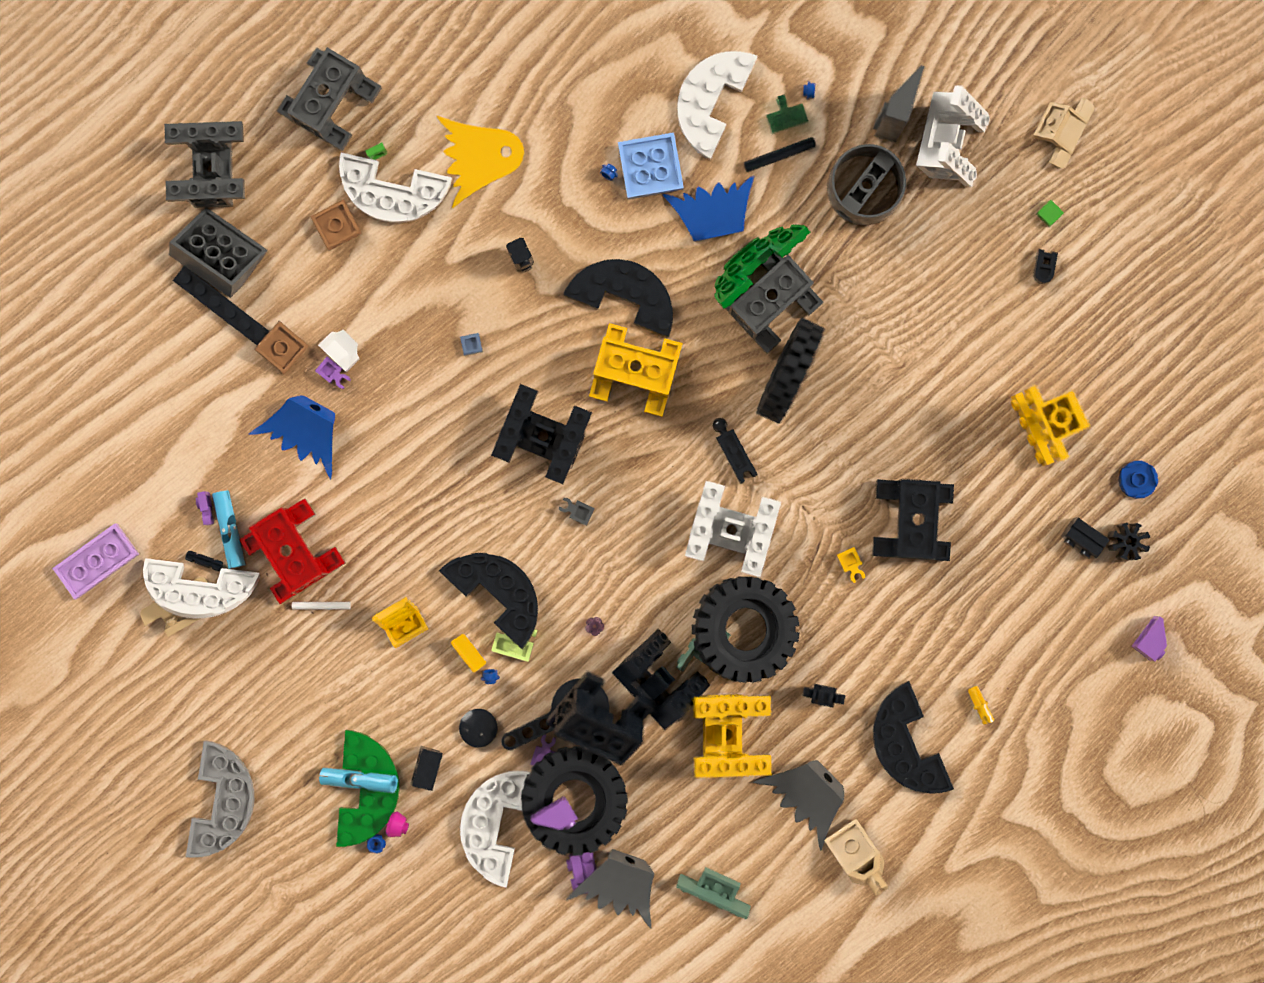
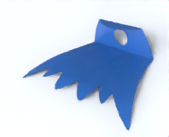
(713, 214)
(303, 427)

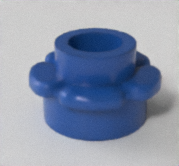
(809, 90)
(609, 172)
(490, 676)
(372, 847)

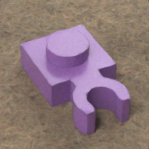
(331, 371)
(204, 503)
(542, 751)

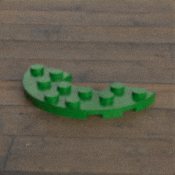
(747, 259)
(375, 807)

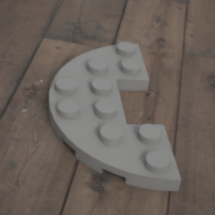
(231, 805)

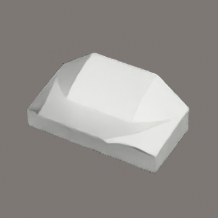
(341, 349)

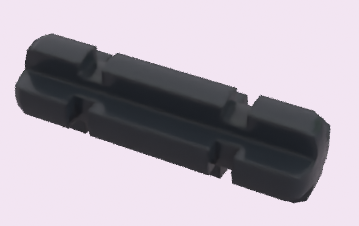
(204, 560)

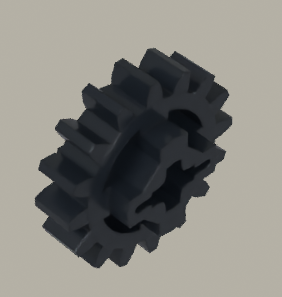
(824, 695)

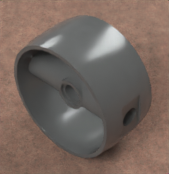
(874, 174)

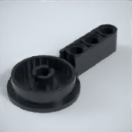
(599, 700)

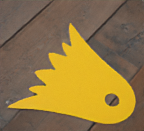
(479, 156)

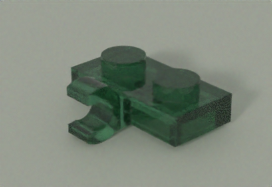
(786, 117)

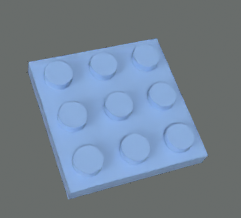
(650, 165)

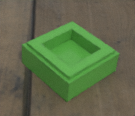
(376, 152)
(1050, 213)

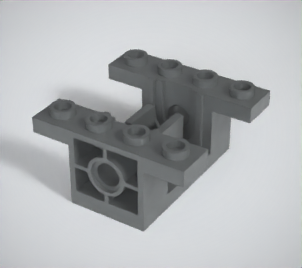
(314, 109)
(210, 146)
(756, 311)

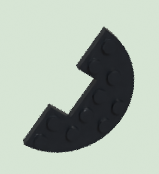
(629, 282)
(506, 584)
(896, 747)

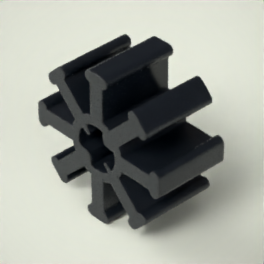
(1126, 534)

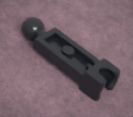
(733, 450)

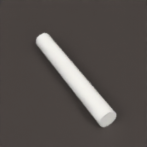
(320, 605)

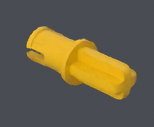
(980, 705)

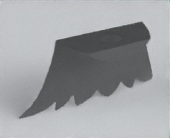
(810, 793)
(621, 883)

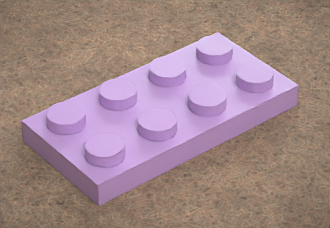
(95, 561)

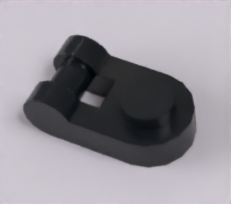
(1043, 272)

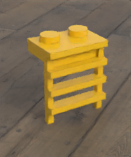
(401, 622)

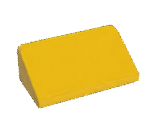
(468, 653)

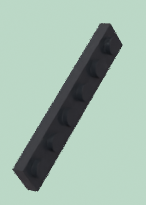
(220, 305)

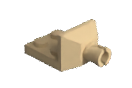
(858, 856)

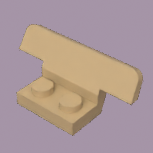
(1064, 128)
(173, 622)

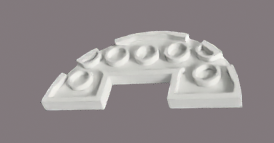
(701, 93)
(388, 200)
(196, 598)
(482, 822)

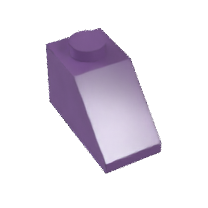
(1152, 640)
(556, 815)

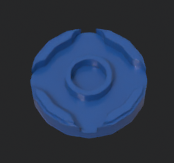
(1138, 479)

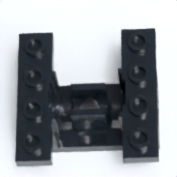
(522, 431)
(914, 540)
(637, 679)
(597, 732)

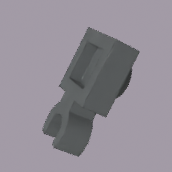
(579, 512)

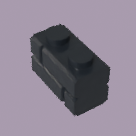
(520, 255)
(1085, 538)

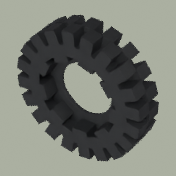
(790, 370)
(711, 629)
(609, 799)

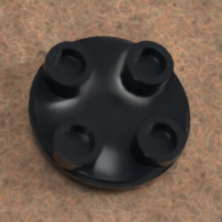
(478, 728)

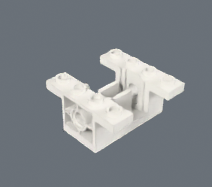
(943, 138)
(752, 532)

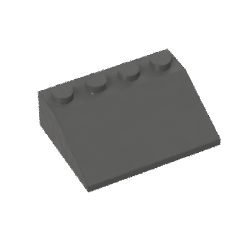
(896, 112)
(217, 252)

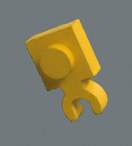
(850, 561)

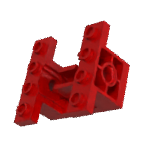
(300, 567)

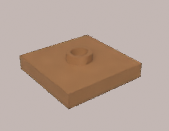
(336, 225)
(281, 347)

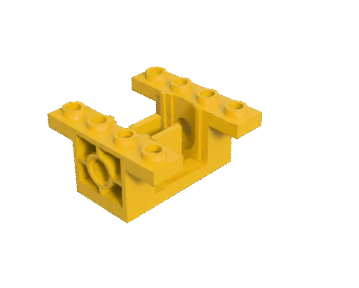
(655, 372)
(1049, 422)
(724, 752)

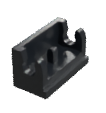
(426, 768)

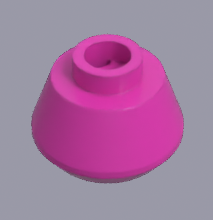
(397, 825)

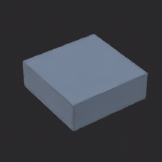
(471, 344)

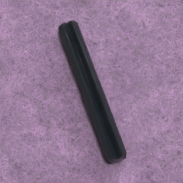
(779, 154)

